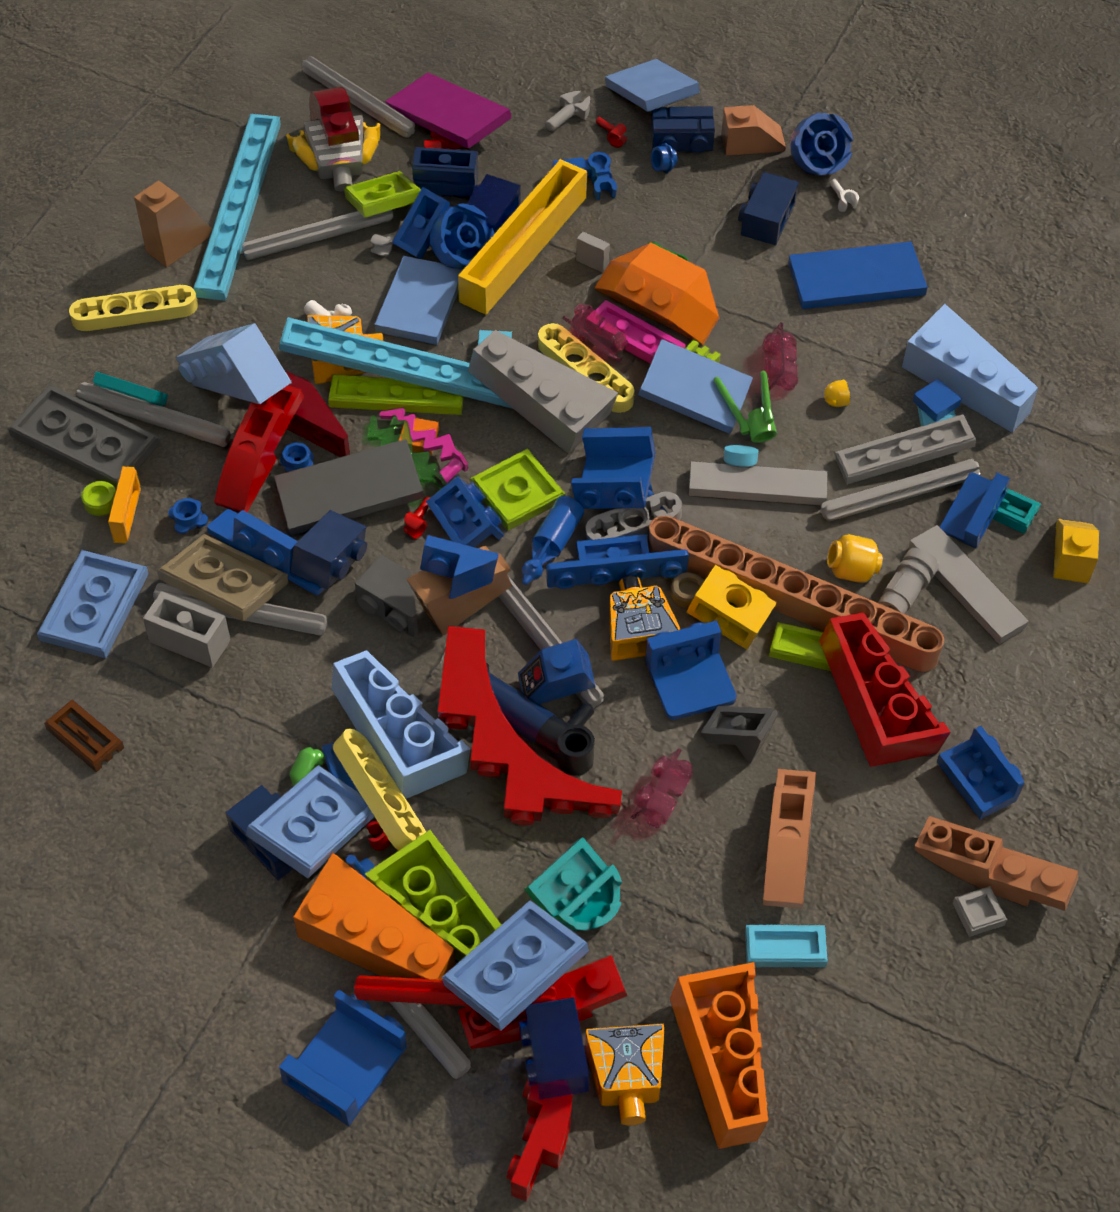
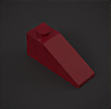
(316, 421)

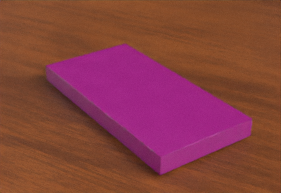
(449, 110)

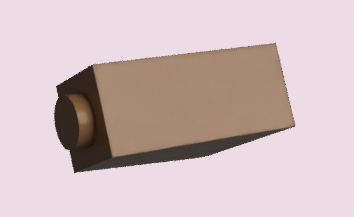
(168, 224)
(434, 592)

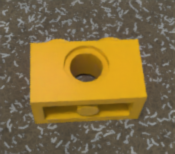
(735, 623)

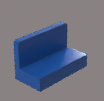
(975, 508)

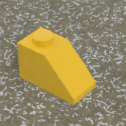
(1075, 550)

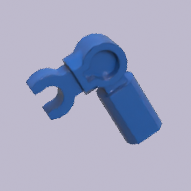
(598, 171)

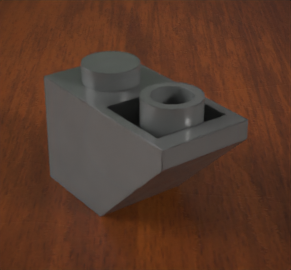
(388, 595)

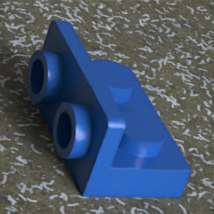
(463, 514)

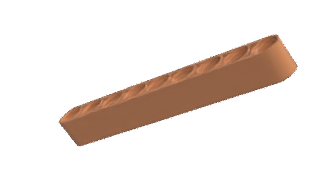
(808, 594)

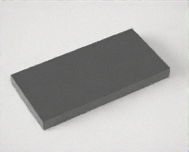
(83, 435)
(349, 486)

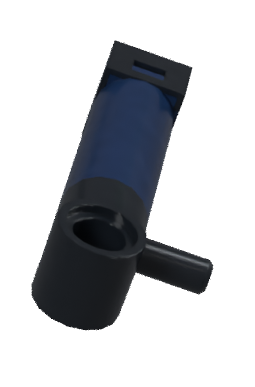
(546, 729)

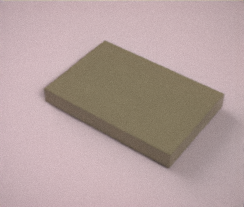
(223, 577)

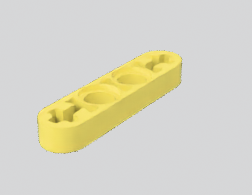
(133, 303)
(590, 364)
(378, 788)

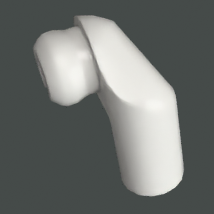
(314, 308)

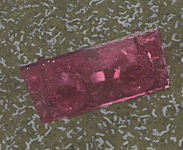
(605, 341)
(780, 358)
(653, 798)

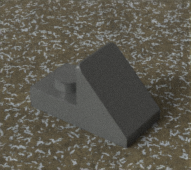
(740, 727)

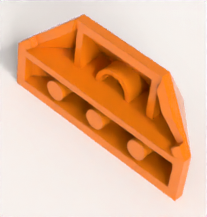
(663, 290)

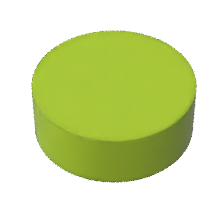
(98, 498)

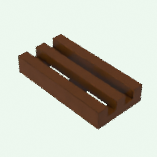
(103, 753)

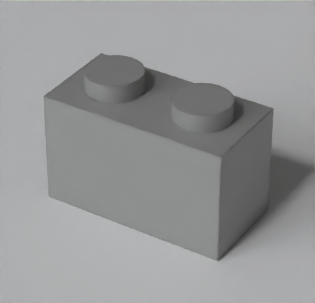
(187, 629)

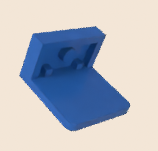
(689, 670)

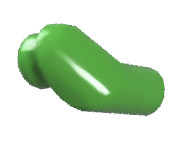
(305, 762)

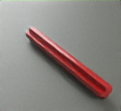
(417, 991)

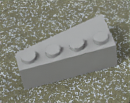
(542, 389)

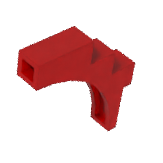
(496, 747)

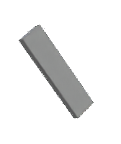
(905, 449)
(758, 483)
(971, 586)

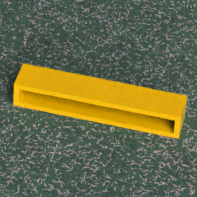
(522, 237)

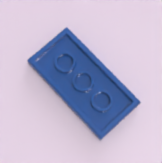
(857, 275)

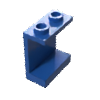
(615, 468)
(346, 1058)

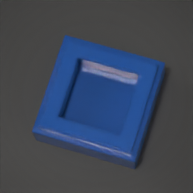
(936, 400)

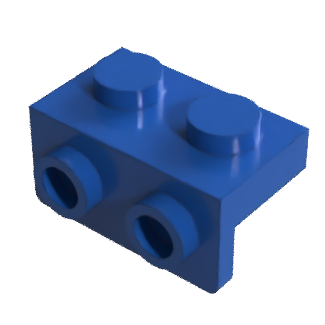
(982, 773)

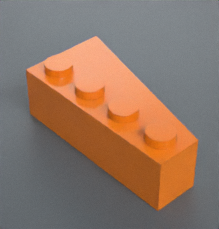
(368, 927)

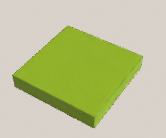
(382, 193)
(518, 489)

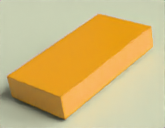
(124, 505)

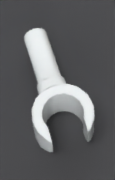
(844, 196)

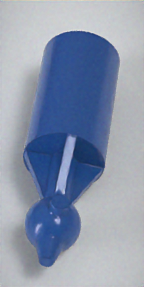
(552, 536)

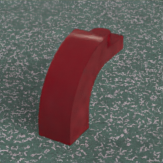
(334, 112)

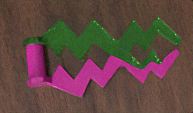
(426, 472)

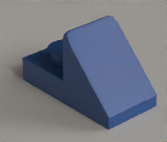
(416, 228)
(467, 565)

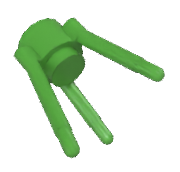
(760, 421)

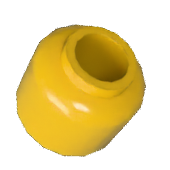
(854, 558)

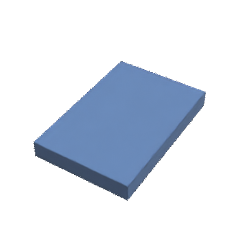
(652, 84)
(419, 300)
(687, 385)
(93, 604)
(311, 821)
(515, 965)

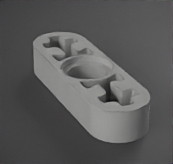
(653, 503)

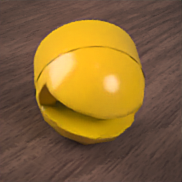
(837, 394)

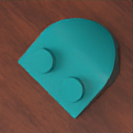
(578, 889)

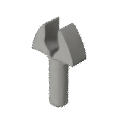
(570, 108)

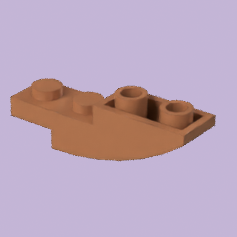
(789, 839)
(986, 863)

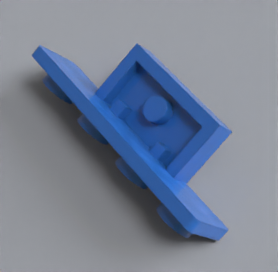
(260, 542)
(614, 559)

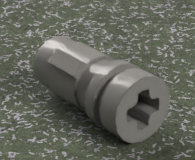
(911, 576)

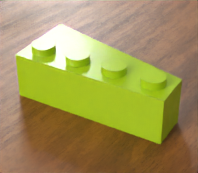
(436, 893)

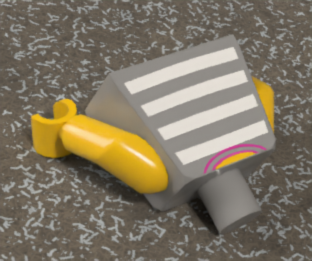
(338, 160)

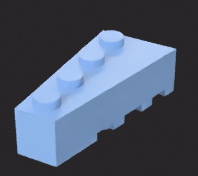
(235, 365)
(970, 368)
(402, 733)

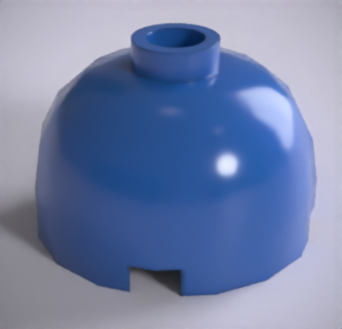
(821, 144)
(459, 235)

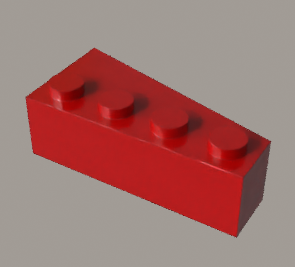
(880, 700)

